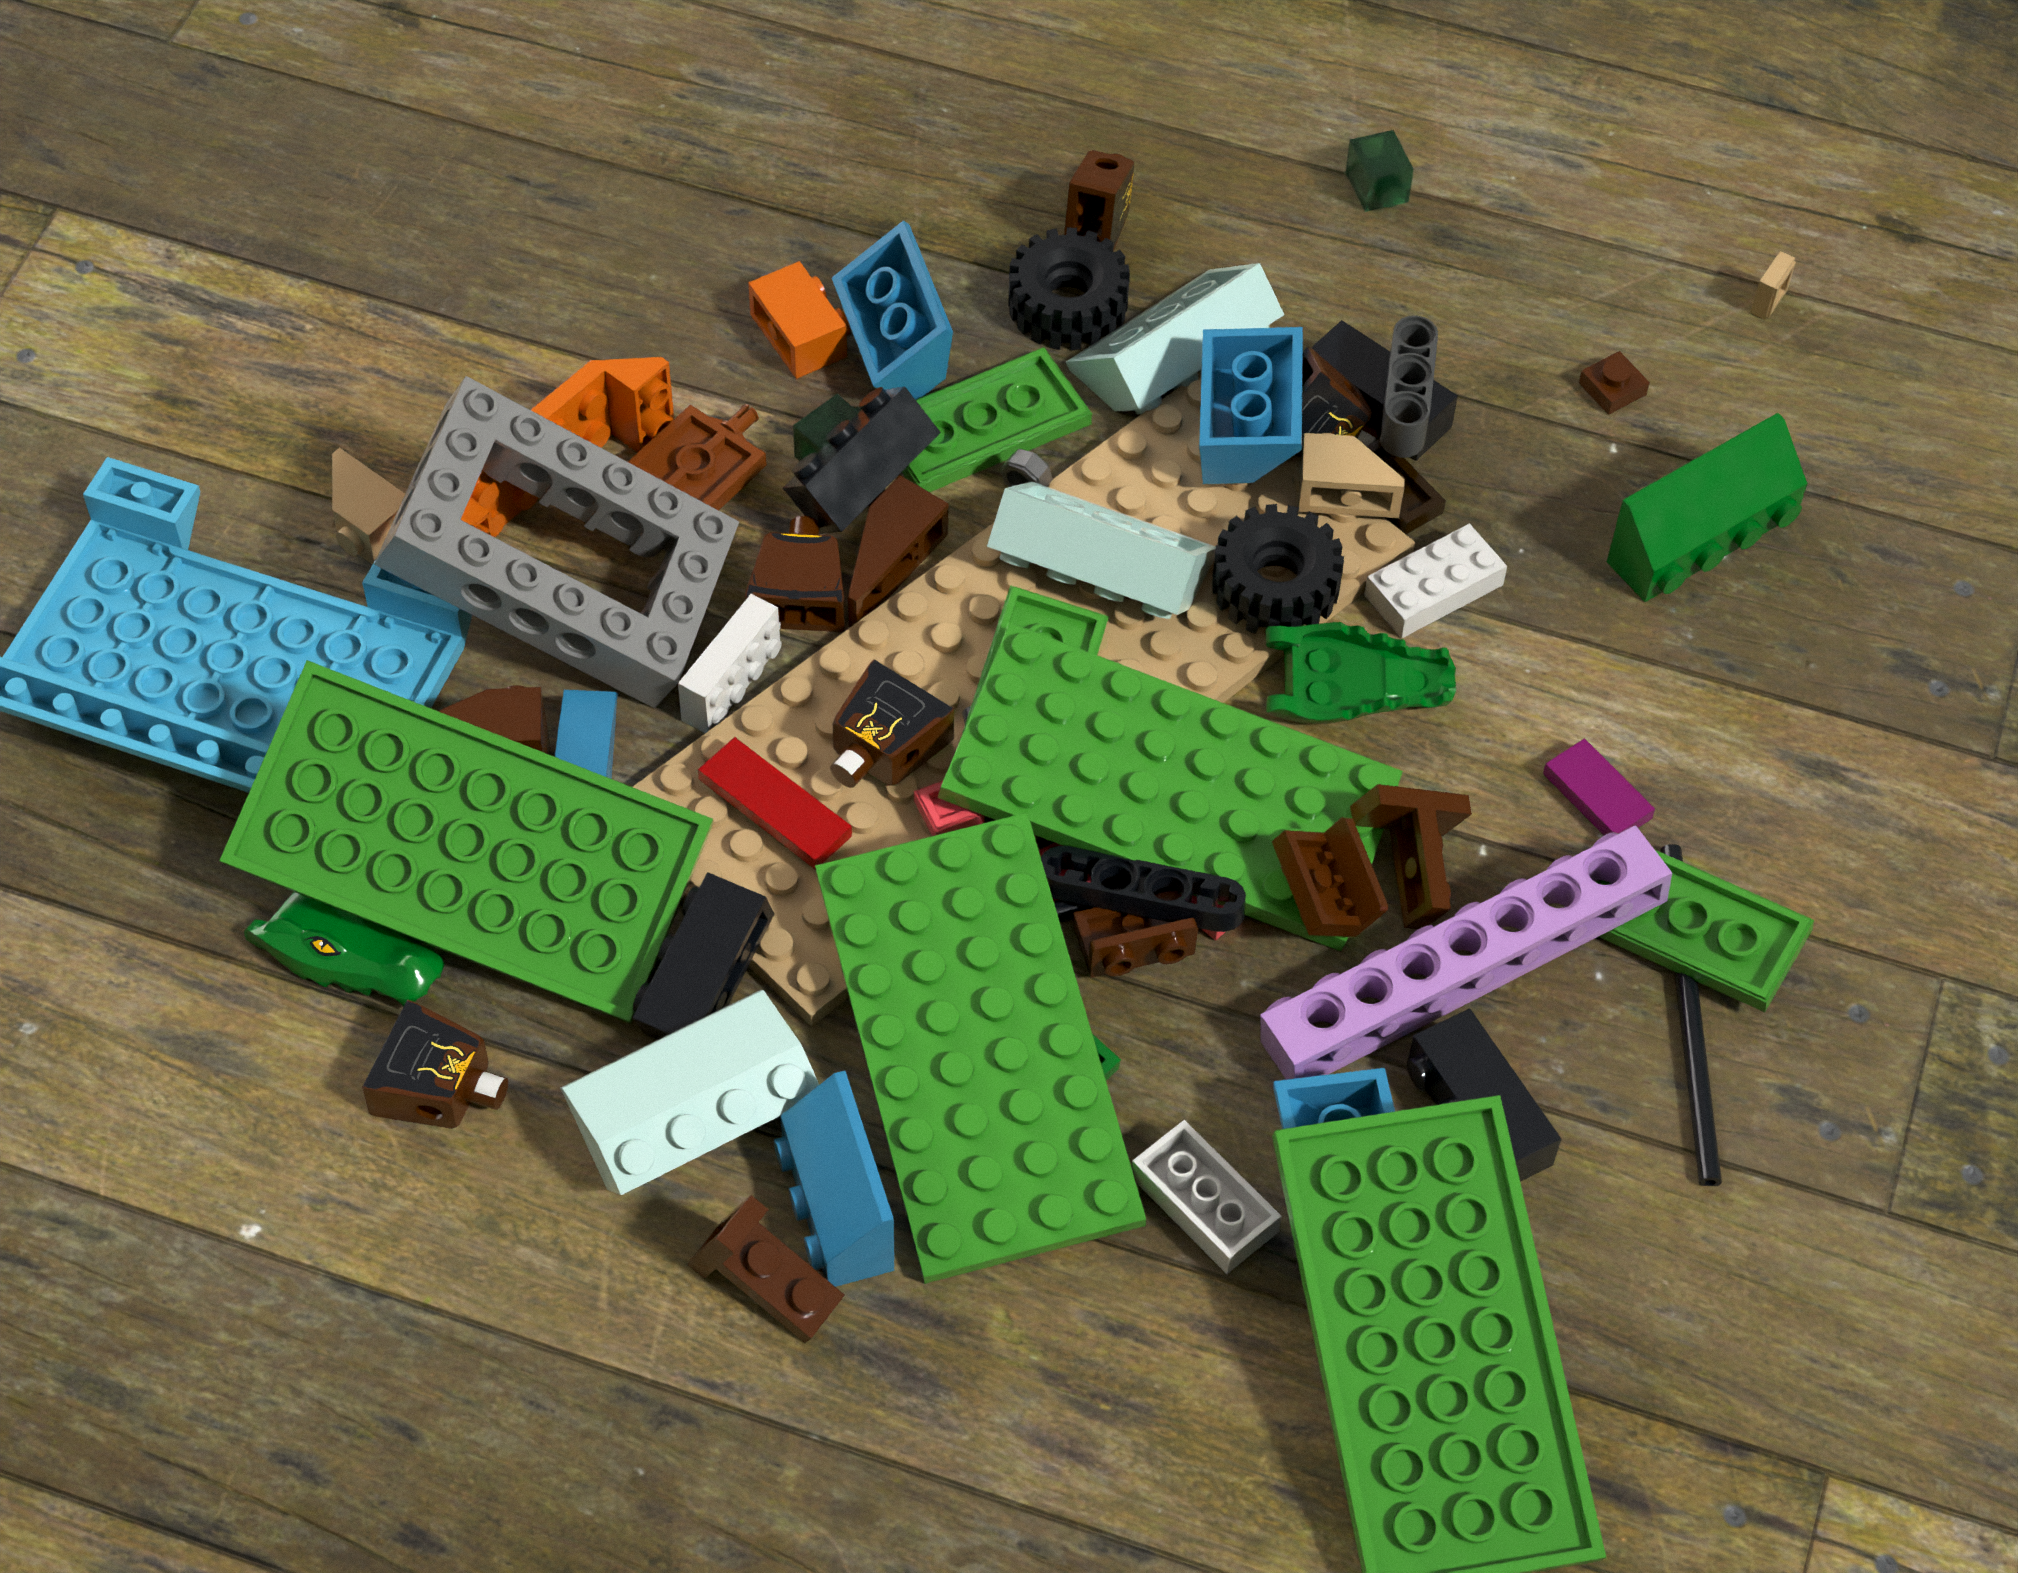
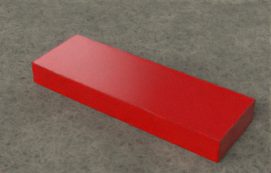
(775, 803)

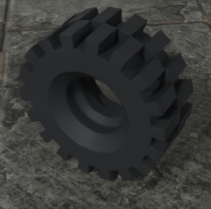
(1068, 263)
(1277, 541)

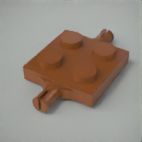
(704, 455)

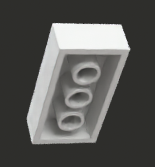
(1435, 580)
(730, 664)
(1206, 1196)

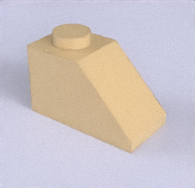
(1346, 478)
(361, 506)

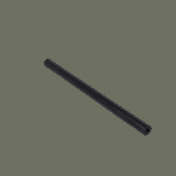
(1697, 1069)

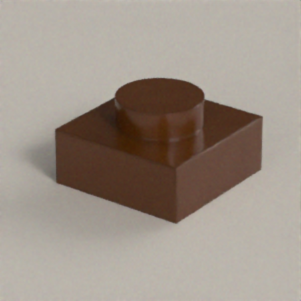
(1614, 382)

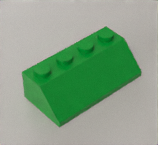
(1708, 509)

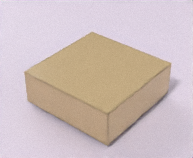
(1773, 285)

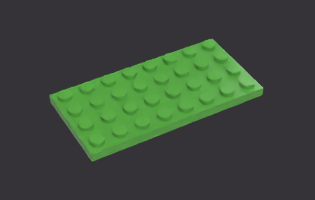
(1151, 771)
(467, 841)
(979, 1048)
(1437, 1343)

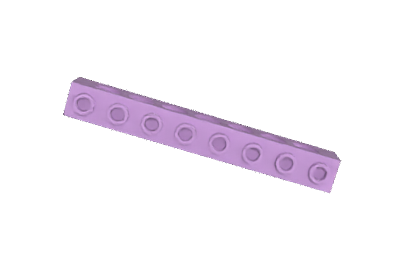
(1637, 885)

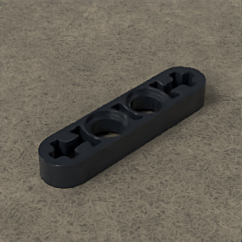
(1144, 880)

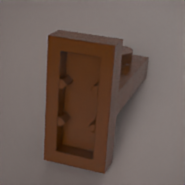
(1415, 827)
(767, 1271)

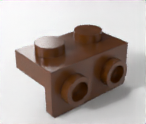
(1331, 879)
(1121, 941)

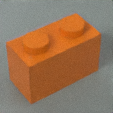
(799, 319)

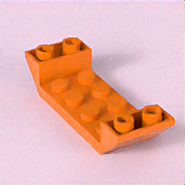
(598, 401)

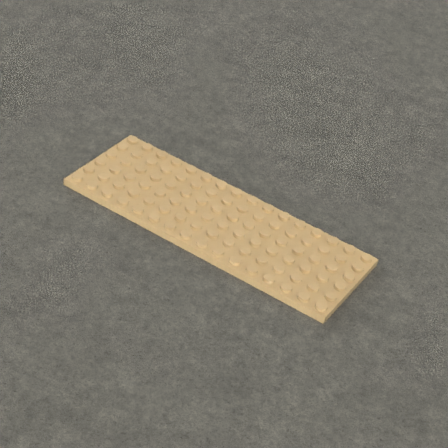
(940, 639)

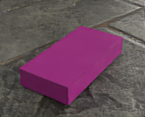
(1597, 789)

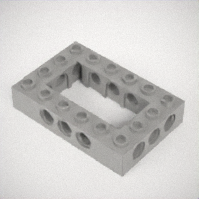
(530, 599)

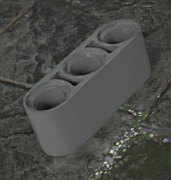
(1409, 386)

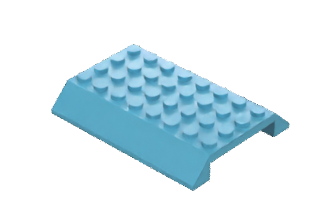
(197, 653)

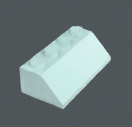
(1165, 342)
(1100, 548)
(689, 1092)

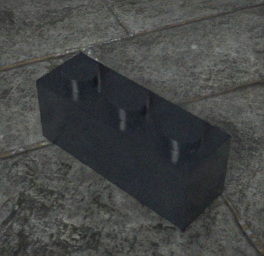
(1367, 366)
(861, 458)
(704, 957)
(1463, 1063)

